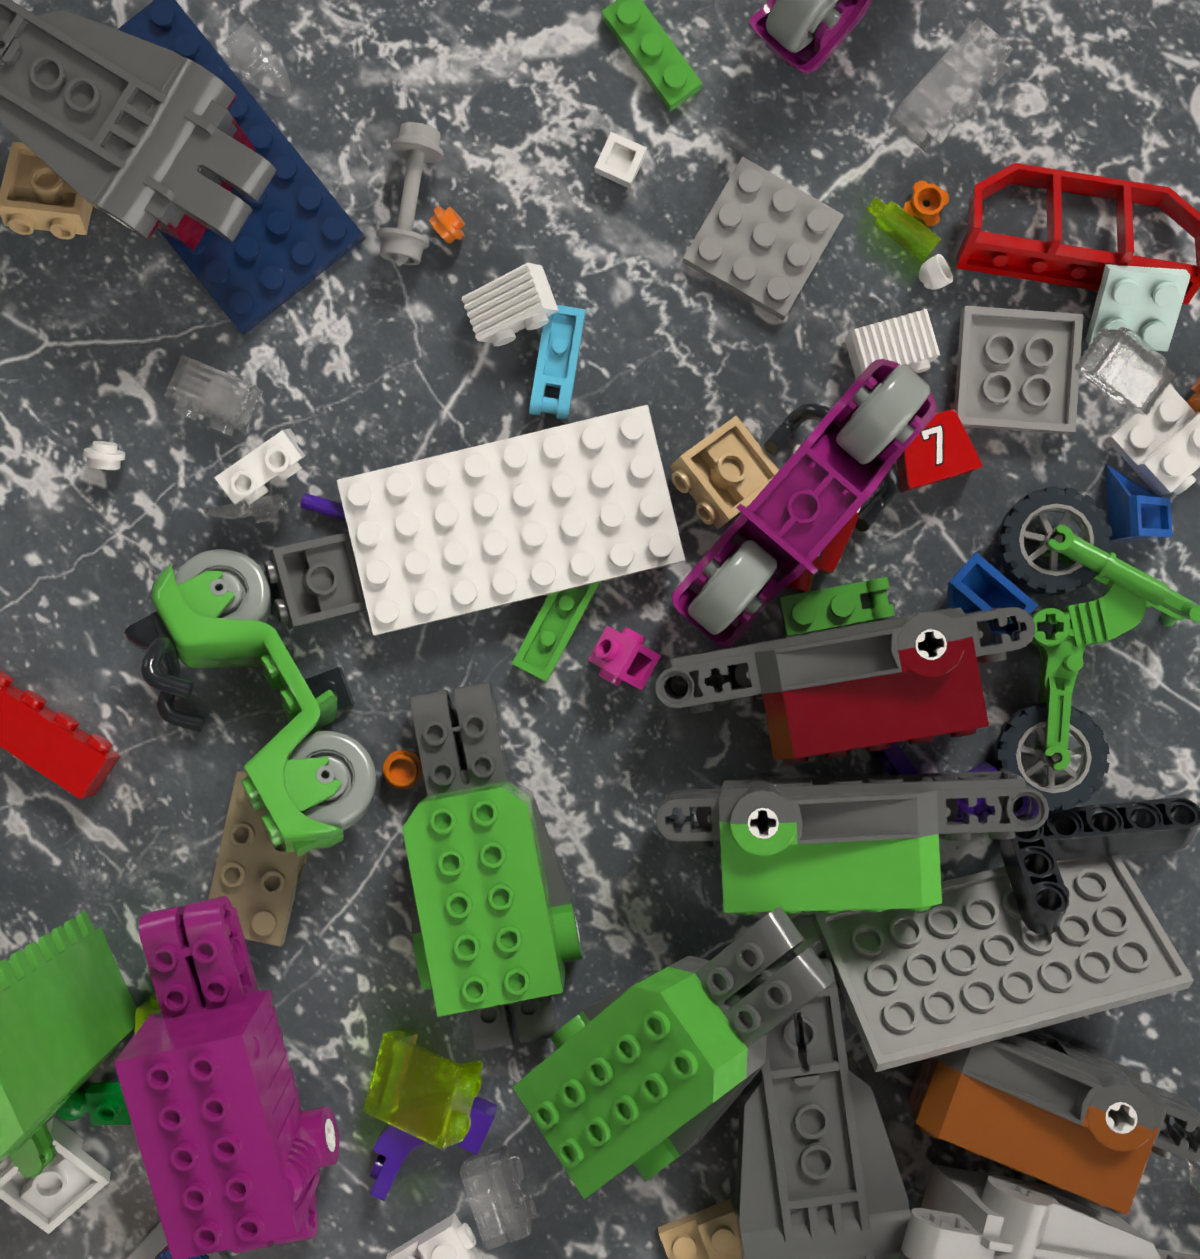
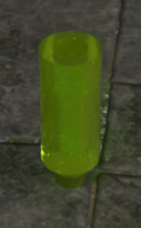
(903, 228)

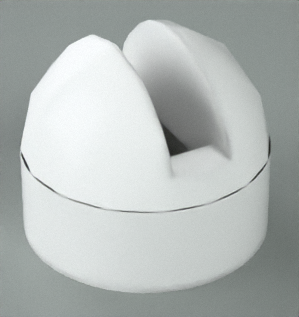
(935, 273)

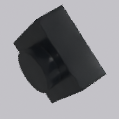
(334, 681)

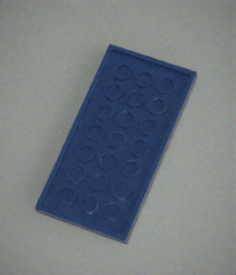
(293, 226)

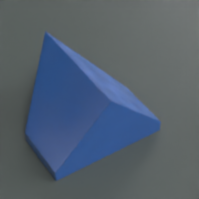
(1135, 510)
(983, 587)

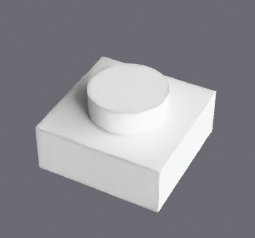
(620, 160)

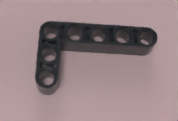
(1087, 834)

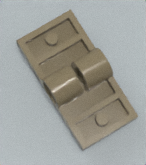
(255, 873)

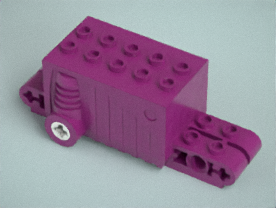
(217, 1094)

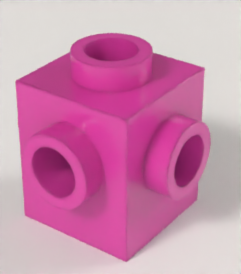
(617, 653)

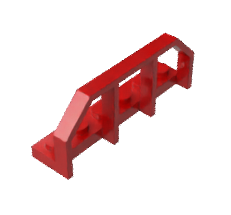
(1063, 263)

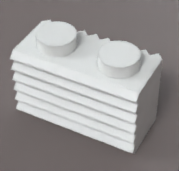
(510, 304)
(900, 339)

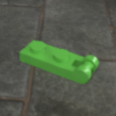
(834, 607)

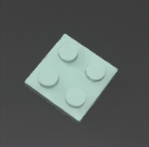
(1140, 300)

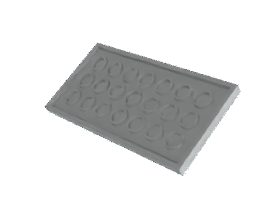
(980, 975)

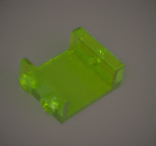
(422, 1090)

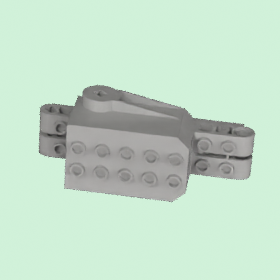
(1011, 1218)

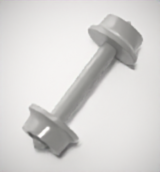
(419, 145)

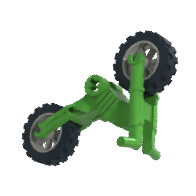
(1073, 627)

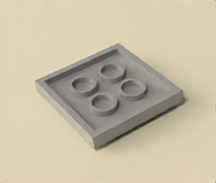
(762, 238)
(1018, 369)

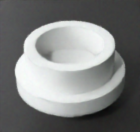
(104, 455)

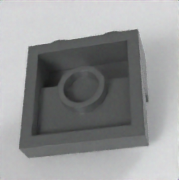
(315, 580)

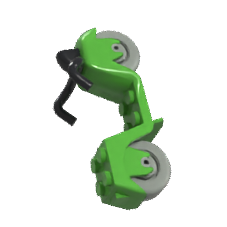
(216, 618)

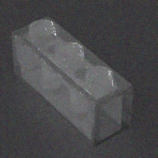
(953, 86)

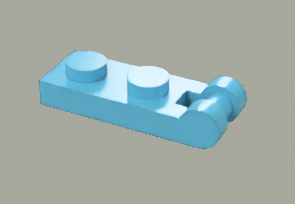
(557, 361)

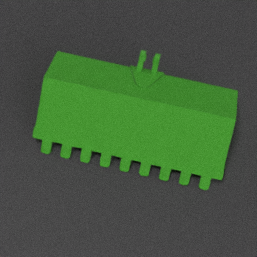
(58, 1023)

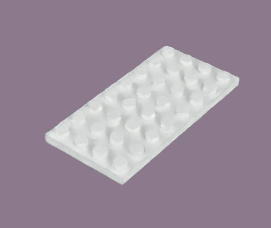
(510, 520)

